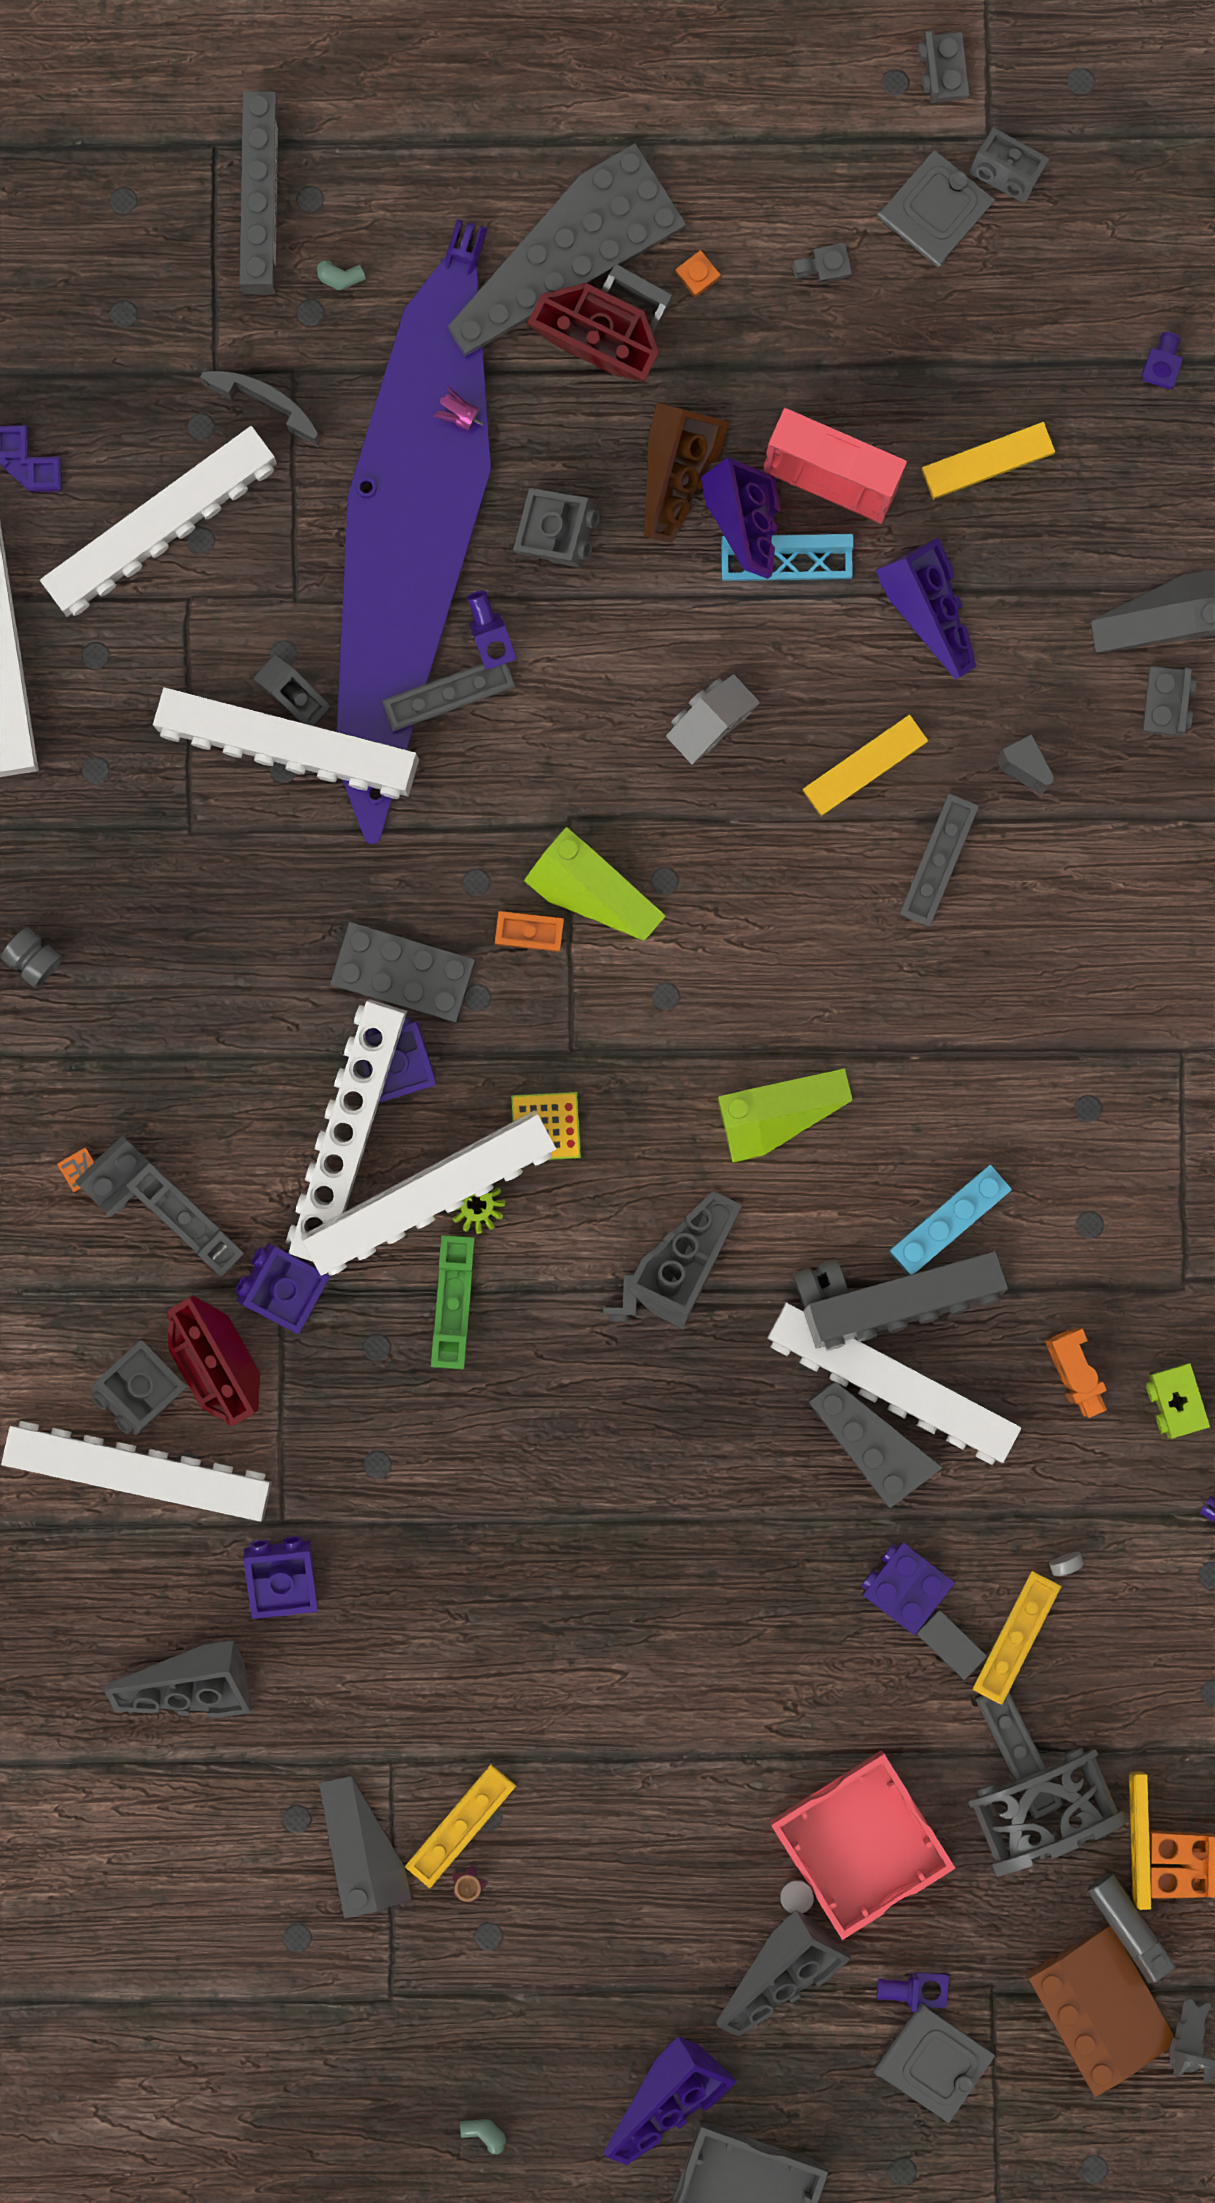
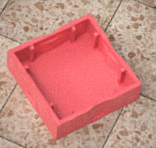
(833, 465)
(862, 1844)

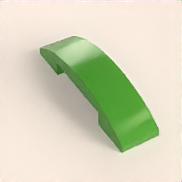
(453, 1302)

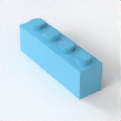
(949, 1220)

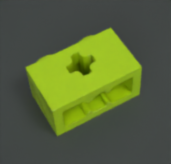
(1191, 1411)

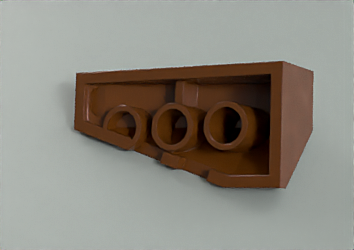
(678, 456)

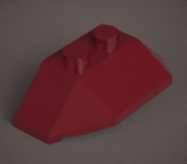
(597, 330)
(213, 1360)

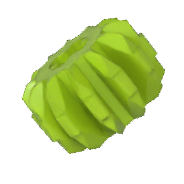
(484, 1216)

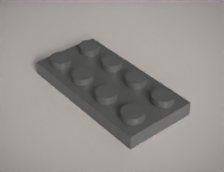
(402, 972)

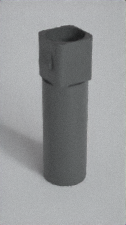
(1131, 1928)

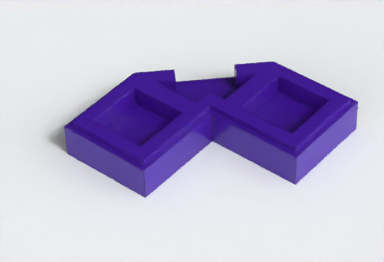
(33, 473)

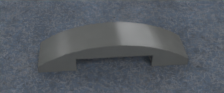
(227, 384)
(185, 1219)

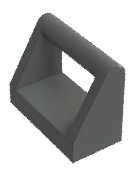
(640, 290)
(1026, 764)

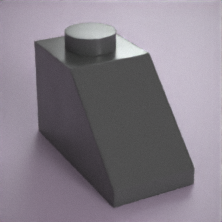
(291, 691)

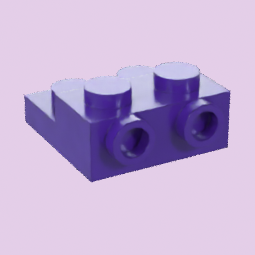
(410, 1064)
(281, 1287)
(280, 1578)
(906, 1587)

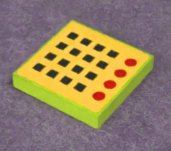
(558, 1116)

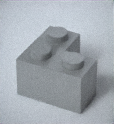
(711, 717)

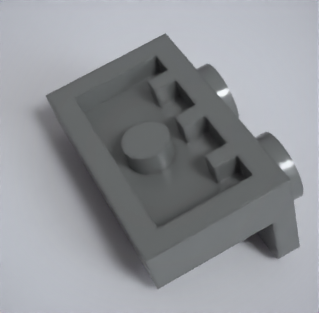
(945, 67)
(1008, 165)
(1167, 701)
(108, 1176)

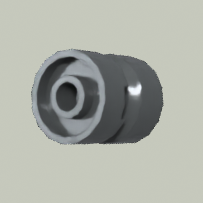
(27, 954)
(808, 1281)

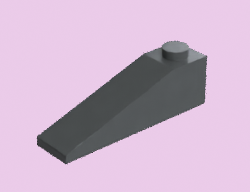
(1166, 614)
(679, 1266)
(198, 1680)
(363, 1859)
(788, 1963)

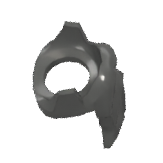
(1187, 2045)

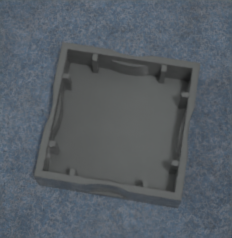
(745, 2170)

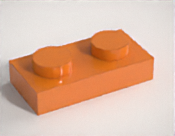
(529, 931)

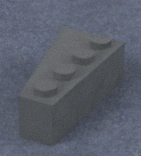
(879, 1451)

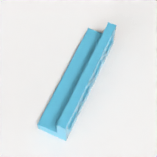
(796, 545)

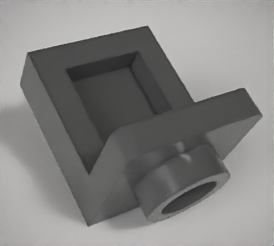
(629, 1304)

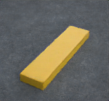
(988, 460)
(865, 765)
(1016, 1638)
(460, 1826)
(1140, 1840)

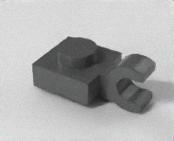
(828, 264)

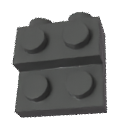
(556, 527)
(136, 1389)

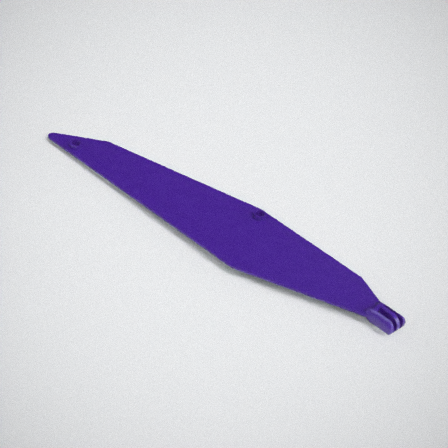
(418, 519)

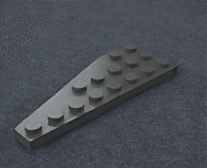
(597, 223)

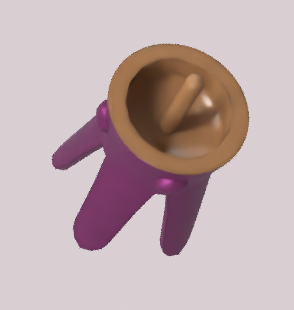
(467, 1886)

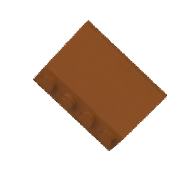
(1101, 2009)

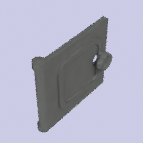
(933, 214)
(928, 2060)

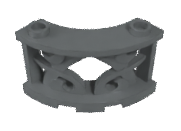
(1092, 1823)

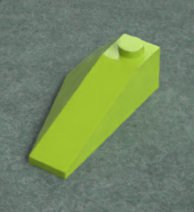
(584, 883)
(775, 1113)

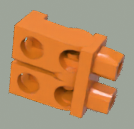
(1075, 1371)
(1197, 1861)

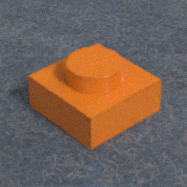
(697, 273)

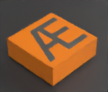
(75, 1166)

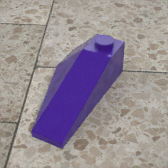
(744, 509)
(923, 595)
(674, 2088)

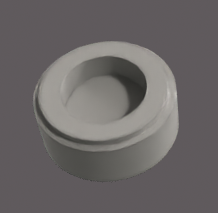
(1066, 1564)
(796, 1896)

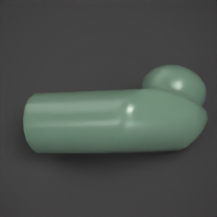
(337, 277)
(486, 2131)

